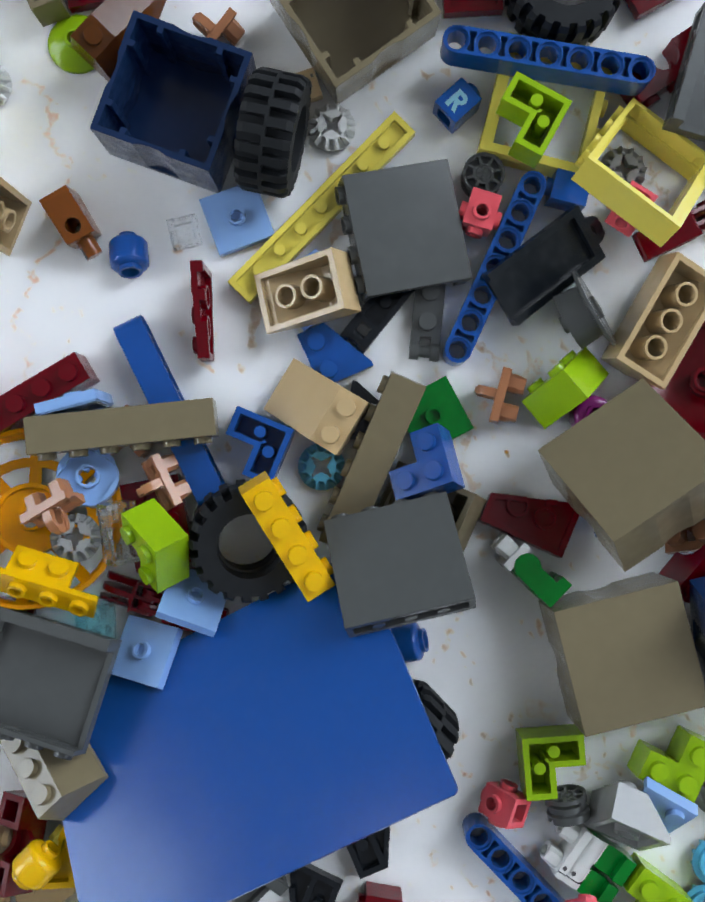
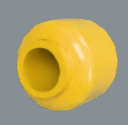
(36, 864)

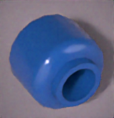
(128, 254)
(411, 641)

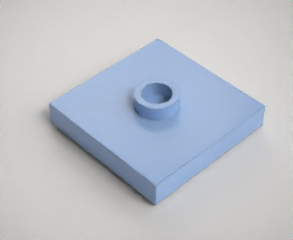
(236, 219)
(74, 402)
(192, 605)
(146, 651)

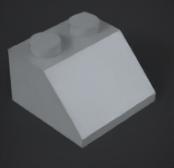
(627, 816)

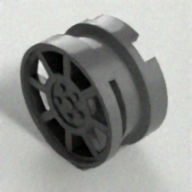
(484, 172)
(570, 807)

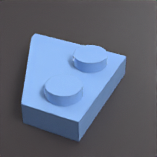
(671, 806)

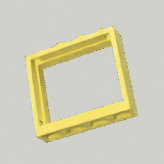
(546, 165)
(625, 199)

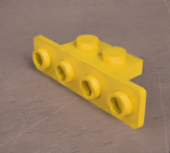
(46, 581)

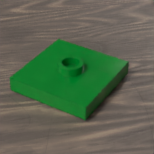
(441, 406)

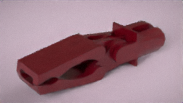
(689, 231)
(147, 600)

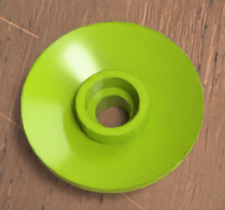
(60, 46)

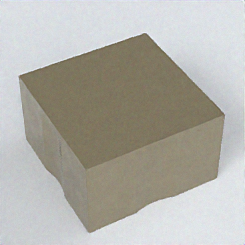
(357, 39)
(631, 473)
(624, 653)

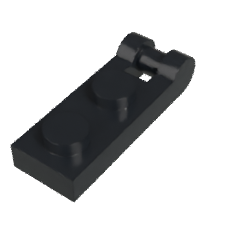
(375, 316)

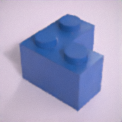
(268, 439)
(435, 467)

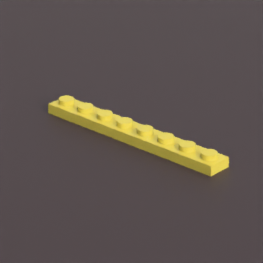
(321, 206)

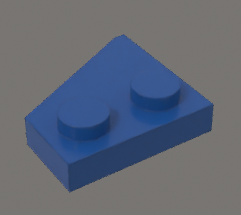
(332, 354)

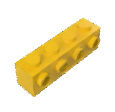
(286, 536)

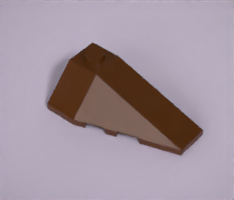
(104, 29)

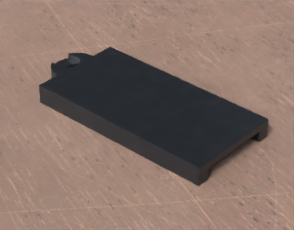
(545, 264)

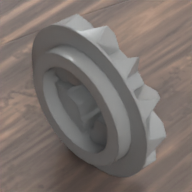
(630, 159)
(85, 548)

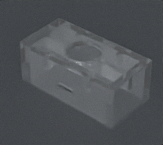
(115, 552)

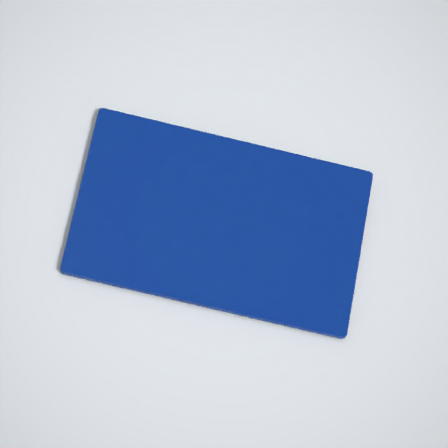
(253, 757)

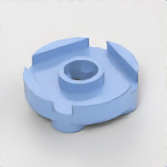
(105, 473)

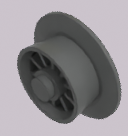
(582, 314)

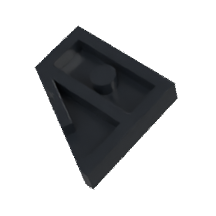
(371, 853)

